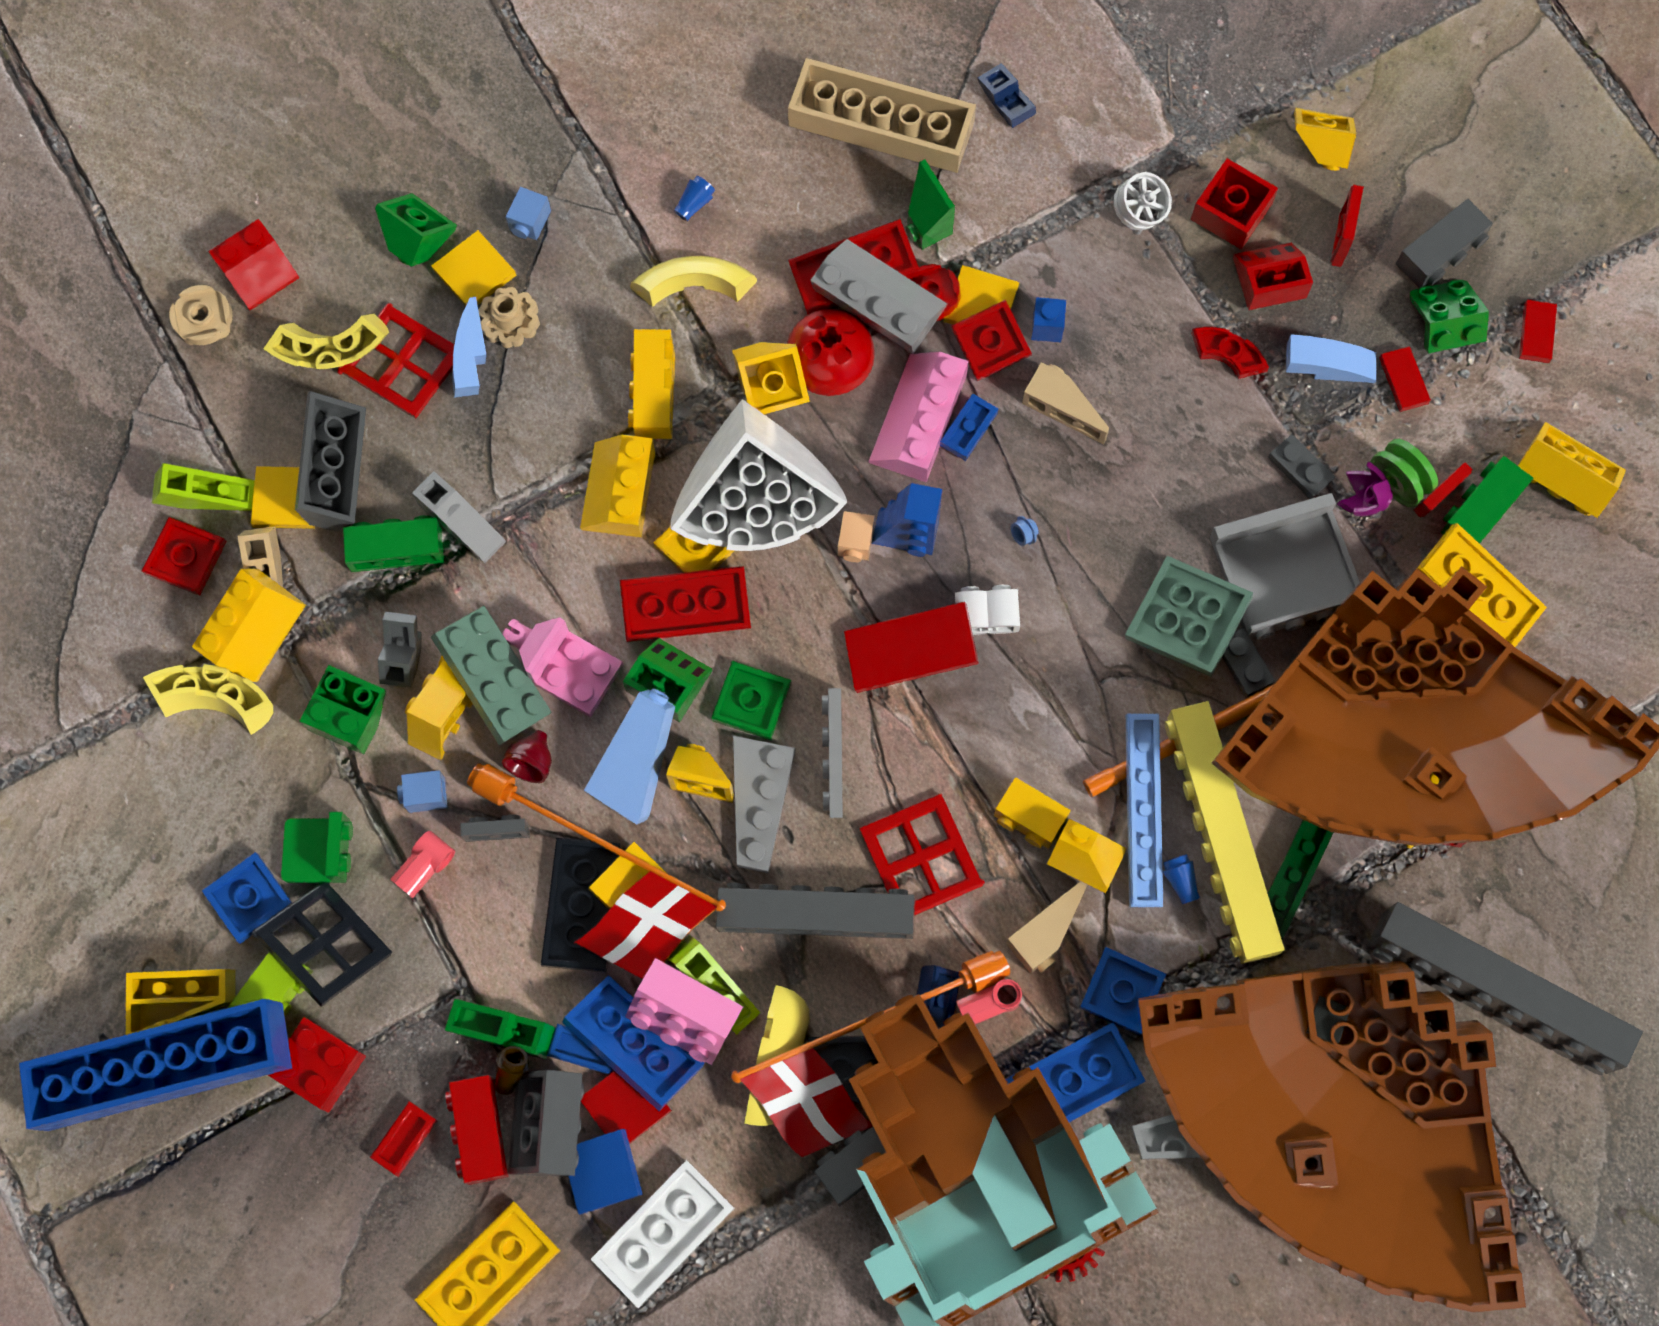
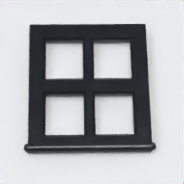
(321, 942)

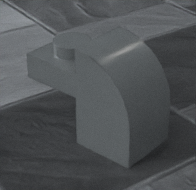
(401, 650)

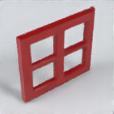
(401, 360)
(922, 856)

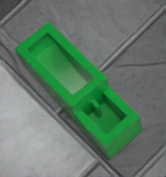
(500, 1028)

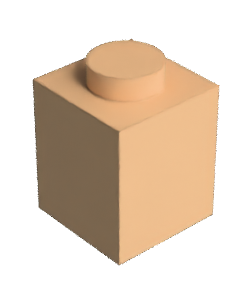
(855, 536)

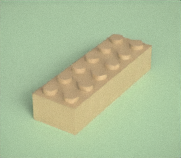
(881, 115)

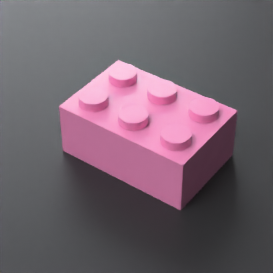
(683, 1012)

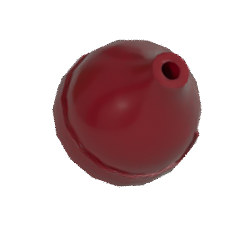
(529, 758)

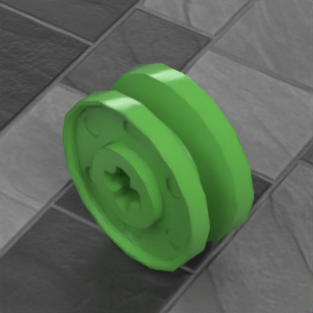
(1407, 472)

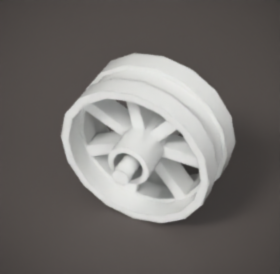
(1142, 201)

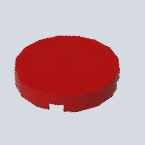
(941, 284)

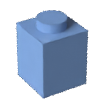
(528, 214)
(423, 791)

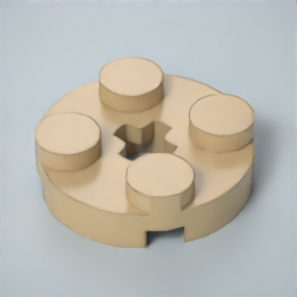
(210, 329)

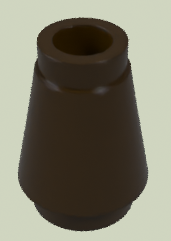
(510, 1068)

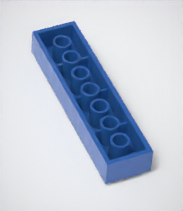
(155, 1065)

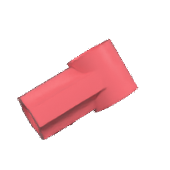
(428, 856)
(986, 1004)

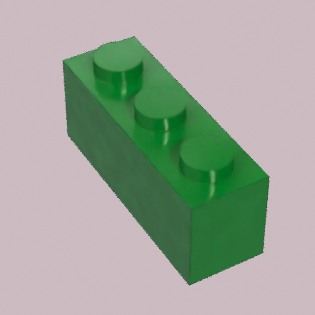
(1490, 499)
(393, 544)

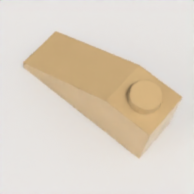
(1060, 399)
(261, 551)
(1043, 935)

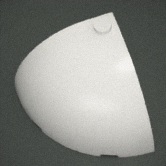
(755, 487)

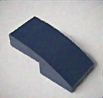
(1006, 96)

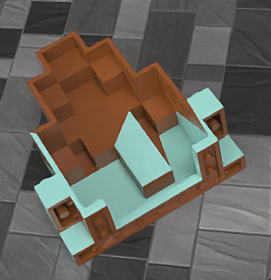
(977, 1171)

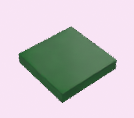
(751, 700)

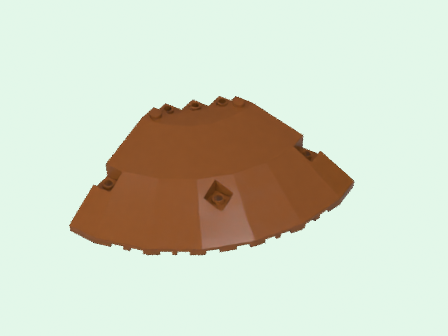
(1421, 689)
(1385, 1112)

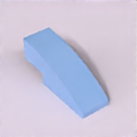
(468, 351)
(1330, 359)

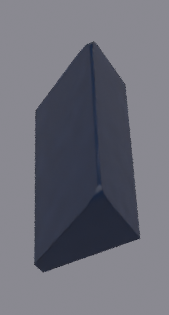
(941, 1005)

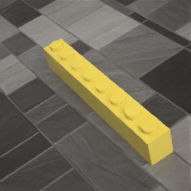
(1225, 835)

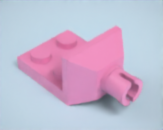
(564, 663)

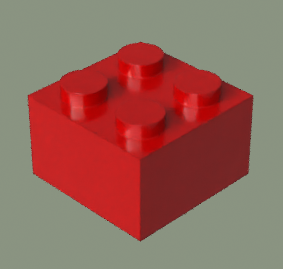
(1234, 203)
(319, 1065)

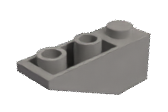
(458, 517)

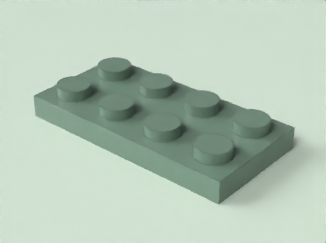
(491, 674)

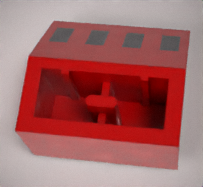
(1273, 275)

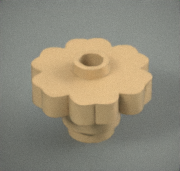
(509, 317)

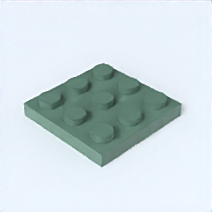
(1189, 616)

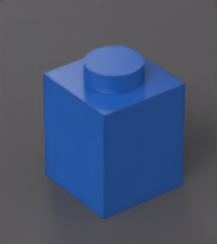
(1048, 319)

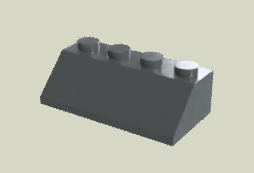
(330, 462)

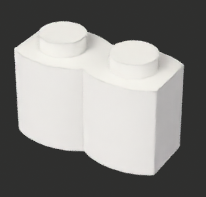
(991, 610)

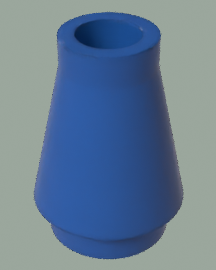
(695, 196)
(1182, 878)

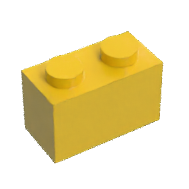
(1031, 814)

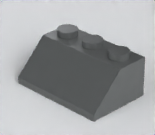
(546, 1124)

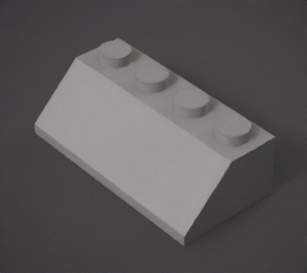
(878, 295)

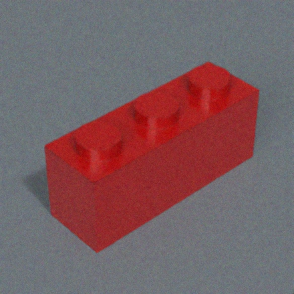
(477, 1130)

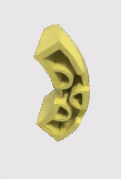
(689, 271)
(317, 351)
(213, 689)
(784, 1031)

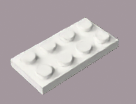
(662, 1234)

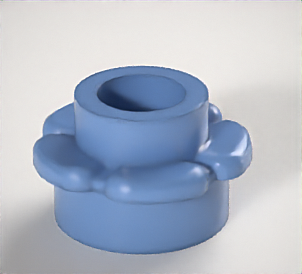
(1024, 531)

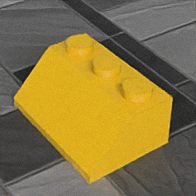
(1572, 470)
(618, 485)
(249, 624)

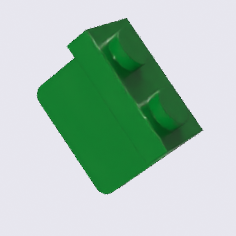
(1451, 315)
(317, 849)

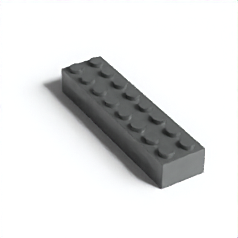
(1505, 990)

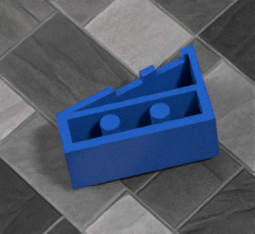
(910, 520)

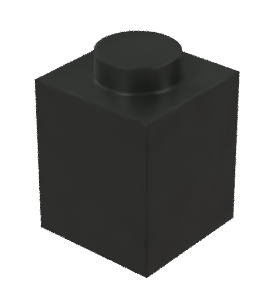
(1325, 1020)

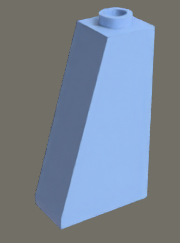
(634, 758)

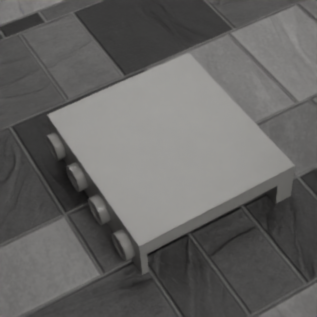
(1289, 562)

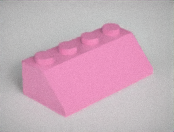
(919, 414)

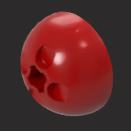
(832, 366)

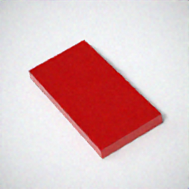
(884, 242)
(685, 604)
(911, 647)

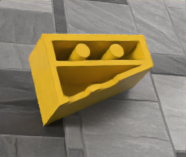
(652, 384)
(436, 711)
(175, 995)

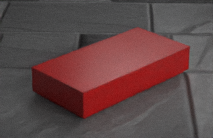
(1538, 331)
(1404, 379)
(1443, 490)
(403, 1139)

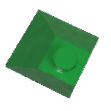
(929, 210)
(413, 228)

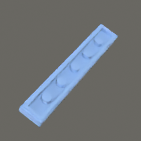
(1144, 810)

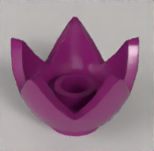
(1371, 492)

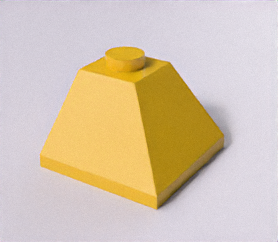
(1327, 137)
(771, 376)
(698, 774)
(1087, 855)

